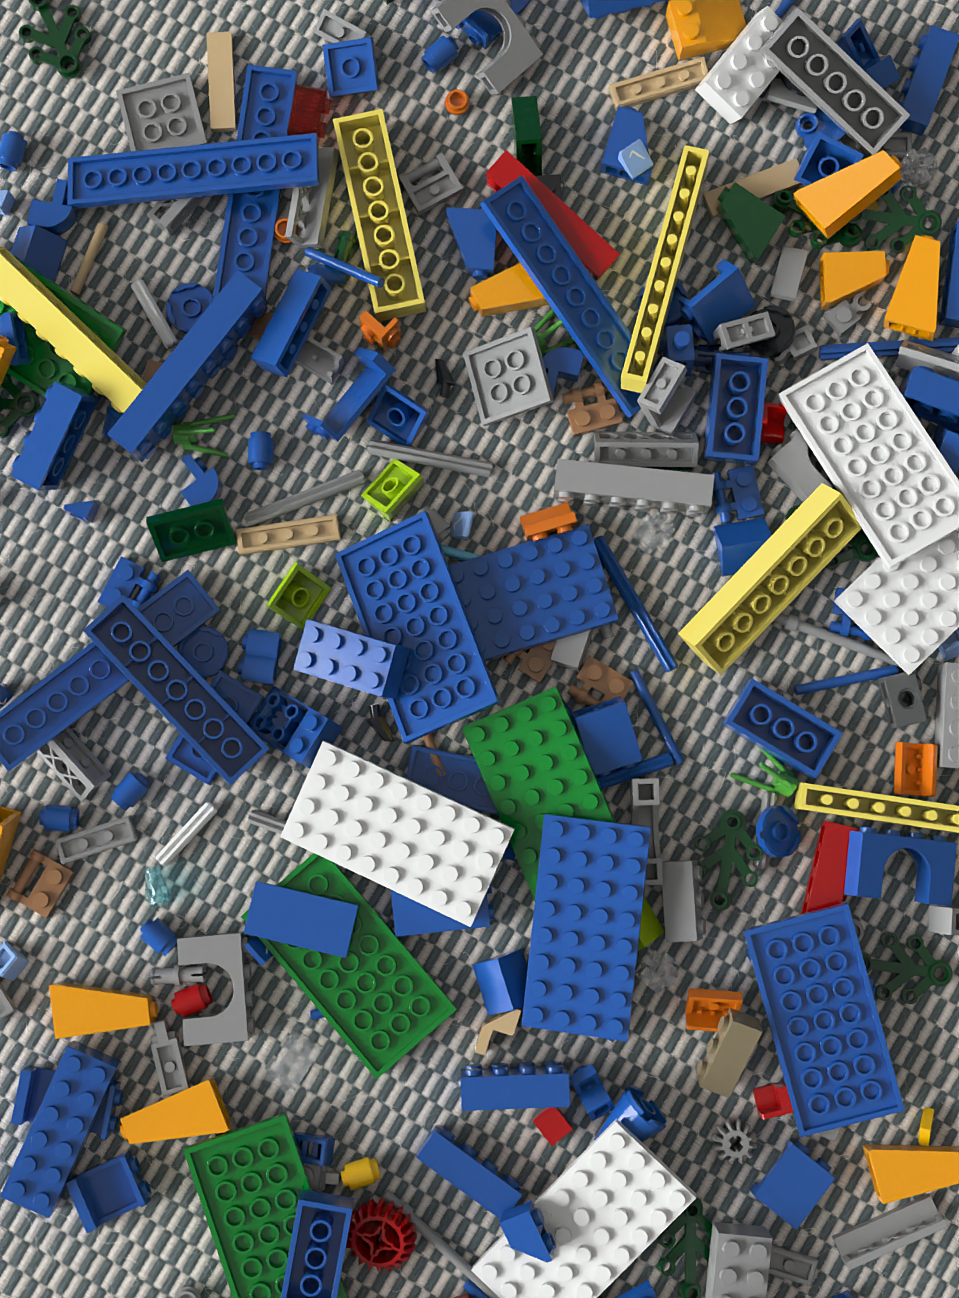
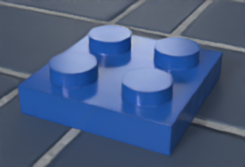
(351, 67)

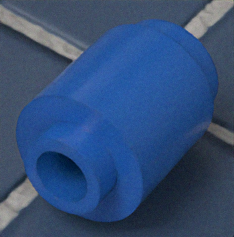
(440, 54)
(12, 150)
(260, 450)
(130, 790)
(59, 818)
(158, 936)

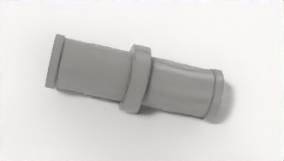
(178, 975)

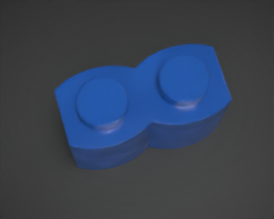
(260, 657)

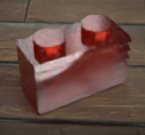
(309, 111)

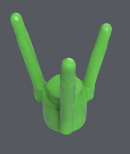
(542, 343)
(187, 433)
(783, 780)

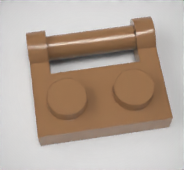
(48, 887)

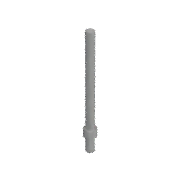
(793, 623)
(439, 1243)

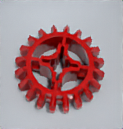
(397, 1235)

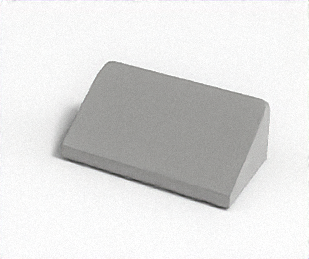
(781, 94)

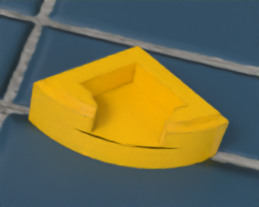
(926, 1126)

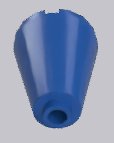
(636, 1114)

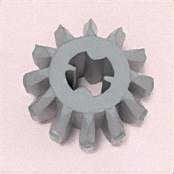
(737, 1131)

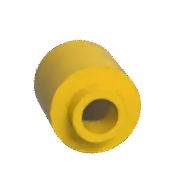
(360, 1173)

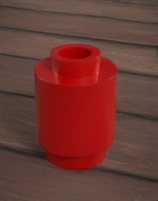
(191, 1000)

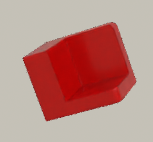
(773, 423)
(772, 1100)
(552, 1124)

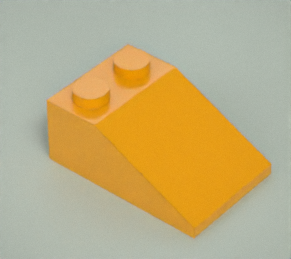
(703, 25)

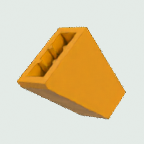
(849, 273)

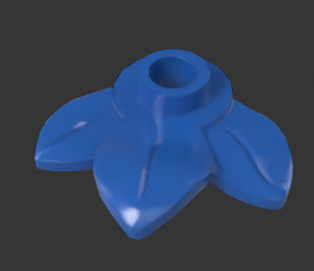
(820, 123)

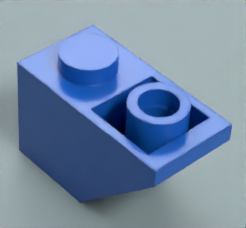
(526, 1231)

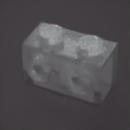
(293, 1062)

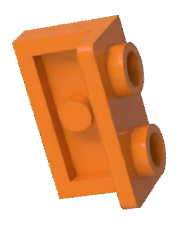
(377, 334)
(548, 521)
(915, 769)
(706, 1007)

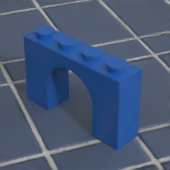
(932, 858)

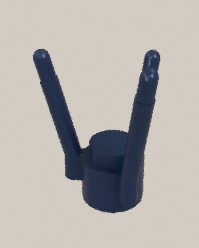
(704, 356)

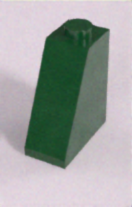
(527, 133)
(748, 220)

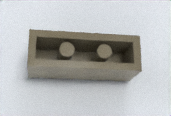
(728, 1052)

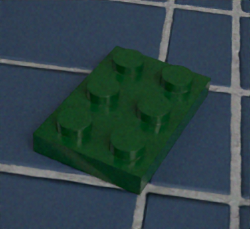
(191, 530)

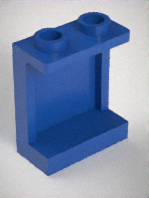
(718, 303)
(608, 736)
(794, 1184)
(108, 1190)

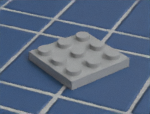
(162, 114)
(508, 376)

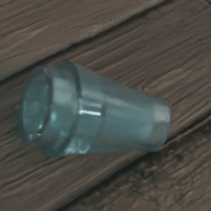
(156, 889)

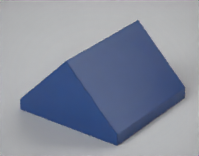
(824, 158)
(40, 250)
(397, 416)
(739, 542)
(502, 981)

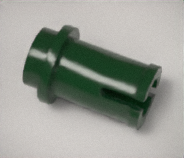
(345, 246)

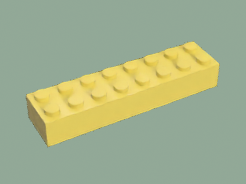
(379, 214)
(771, 579)

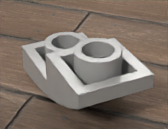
(789, 273)

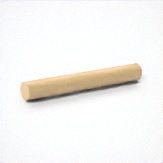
(89, 258)

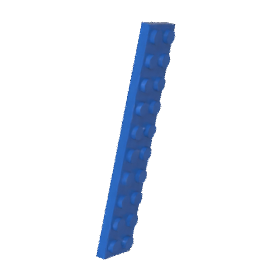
(193, 171)
(252, 215)
(564, 284)
(92, 677)

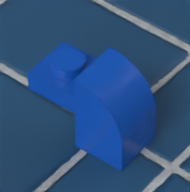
(54, 216)
(562, 364)
(205, 487)
(591, 1091)

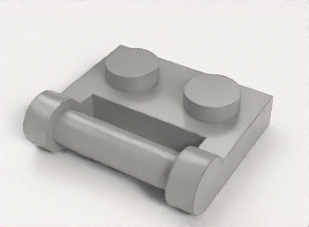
(433, 190)

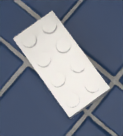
(742, 70)

